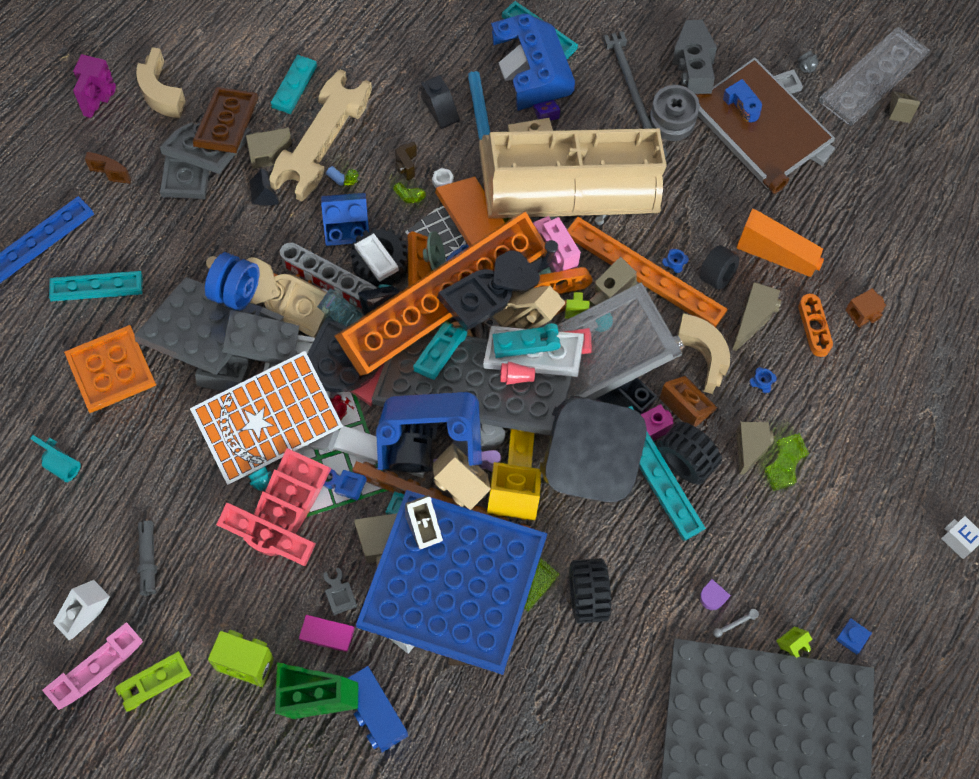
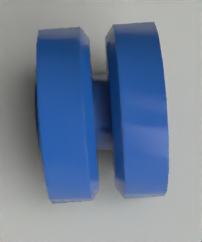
(232, 281)

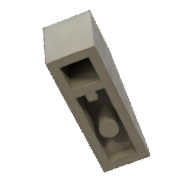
(757, 312)

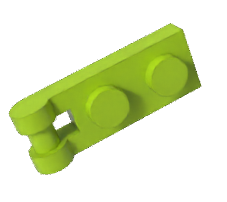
(153, 680)

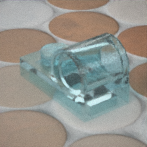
(339, 309)

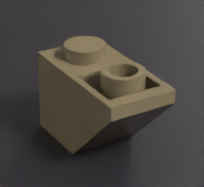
(267, 146)

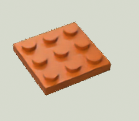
(110, 369)

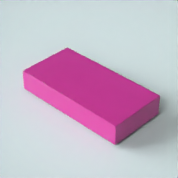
(326, 633)

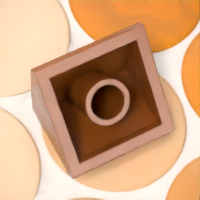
(686, 401)

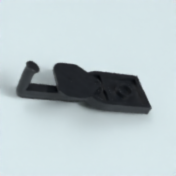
(475, 298)

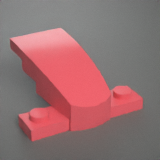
(281, 509)

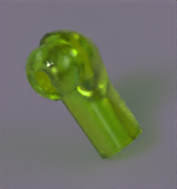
(409, 195)

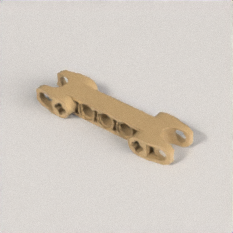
(304, 161)

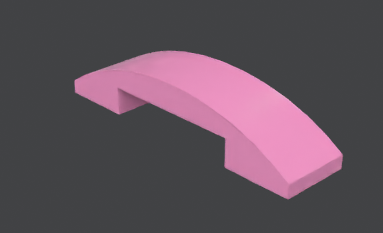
(93, 669)

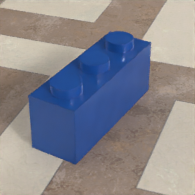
(377, 712)

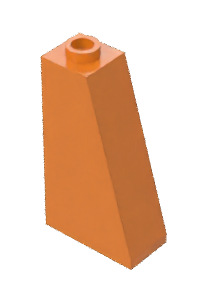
(779, 244)

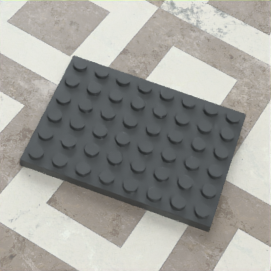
(765, 716)

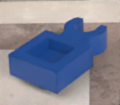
(346, 485)

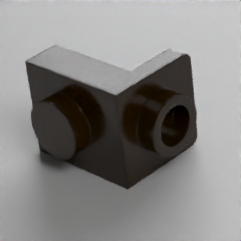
(403, 160)

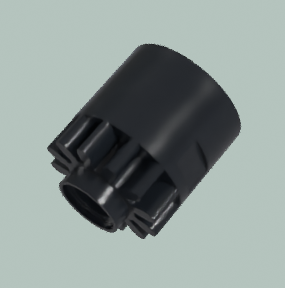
(412, 450)

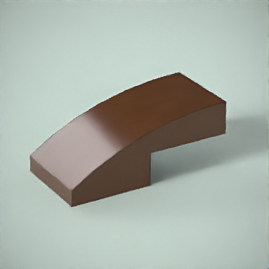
(114, 170)

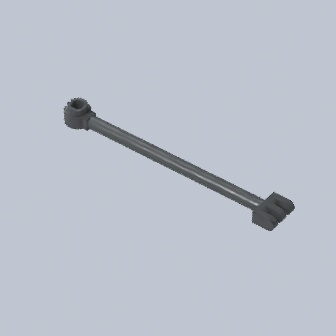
(617, 45)

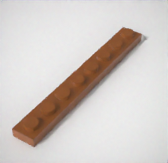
(389, 481)

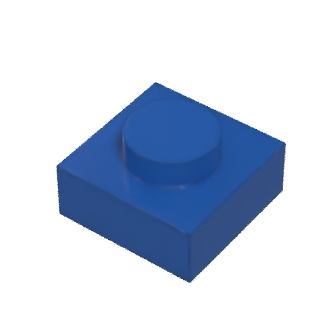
(853, 636)

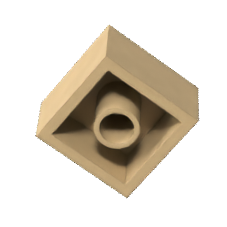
(465, 482)

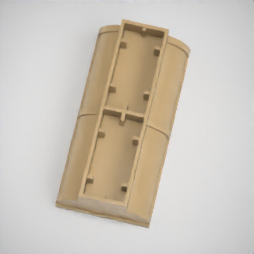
(573, 172)

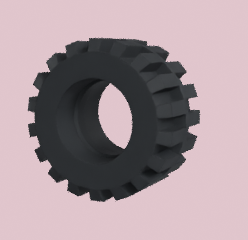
(395, 247)
(689, 453)
(590, 590)

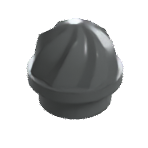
(808, 62)

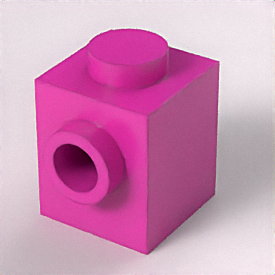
(658, 421)

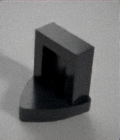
(261, 191)

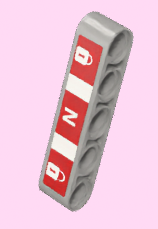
(322, 269)

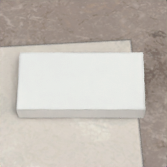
(376, 257)

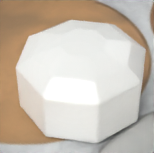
(442, 177)

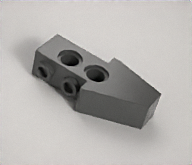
(695, 56)

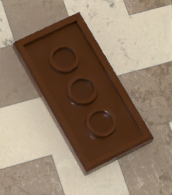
(225, 120)

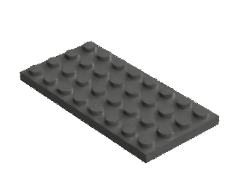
(511, 406)

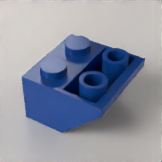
(344, 218)

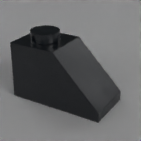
(439, 101)

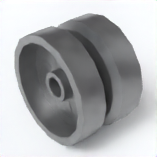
(674, 112)

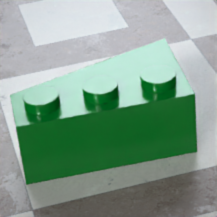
(312, 692)

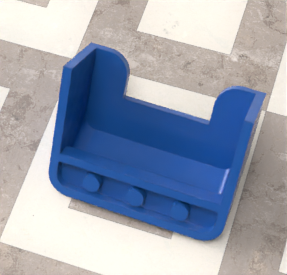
(549, 70)

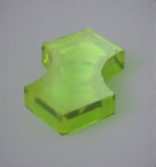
(782, 471)

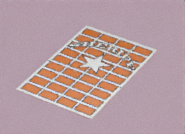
(265, 417)

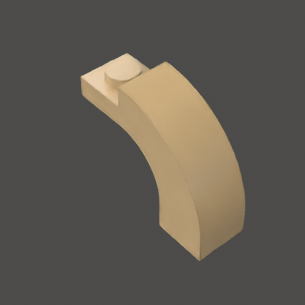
(161, 98)
(710, 342)

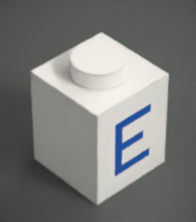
(962, 536)

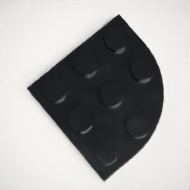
(332, 363)

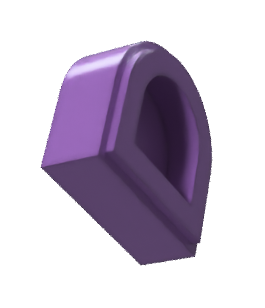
(713, 596)

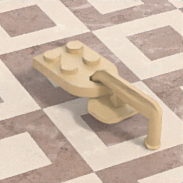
(296, 298)

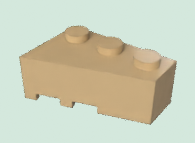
(530, 308)

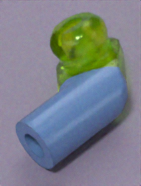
(349, 178)

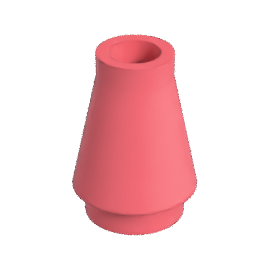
(516, 373)

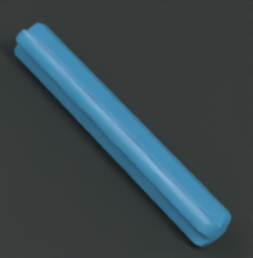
(478, 104)

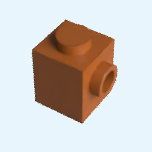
(866, 307)

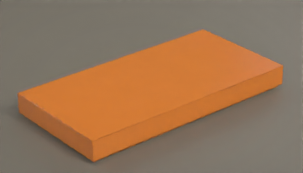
(468, 209)

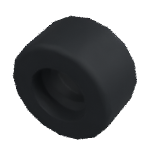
(719, 267)

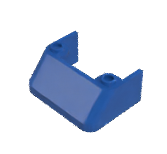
(457, 409)

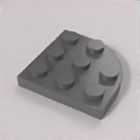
(181, 147)

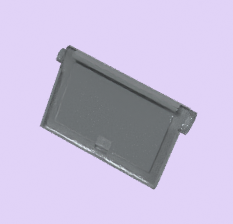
(625, 342)

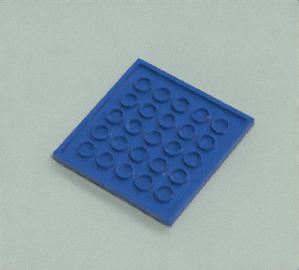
(456, 594)

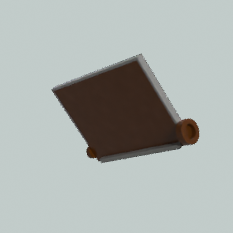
(778, 140)

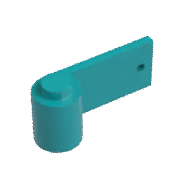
(57, 461)

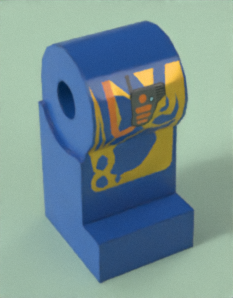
(744, 99)

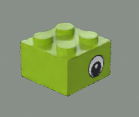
(241, 657)

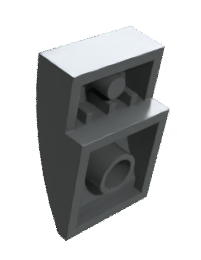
(233, 373)

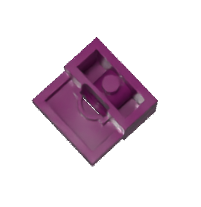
(93, 84)

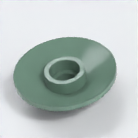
(434, 251)

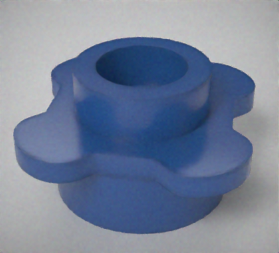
(675, 254)
(766, 374)

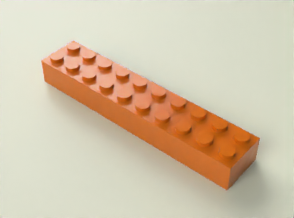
(418, 309)

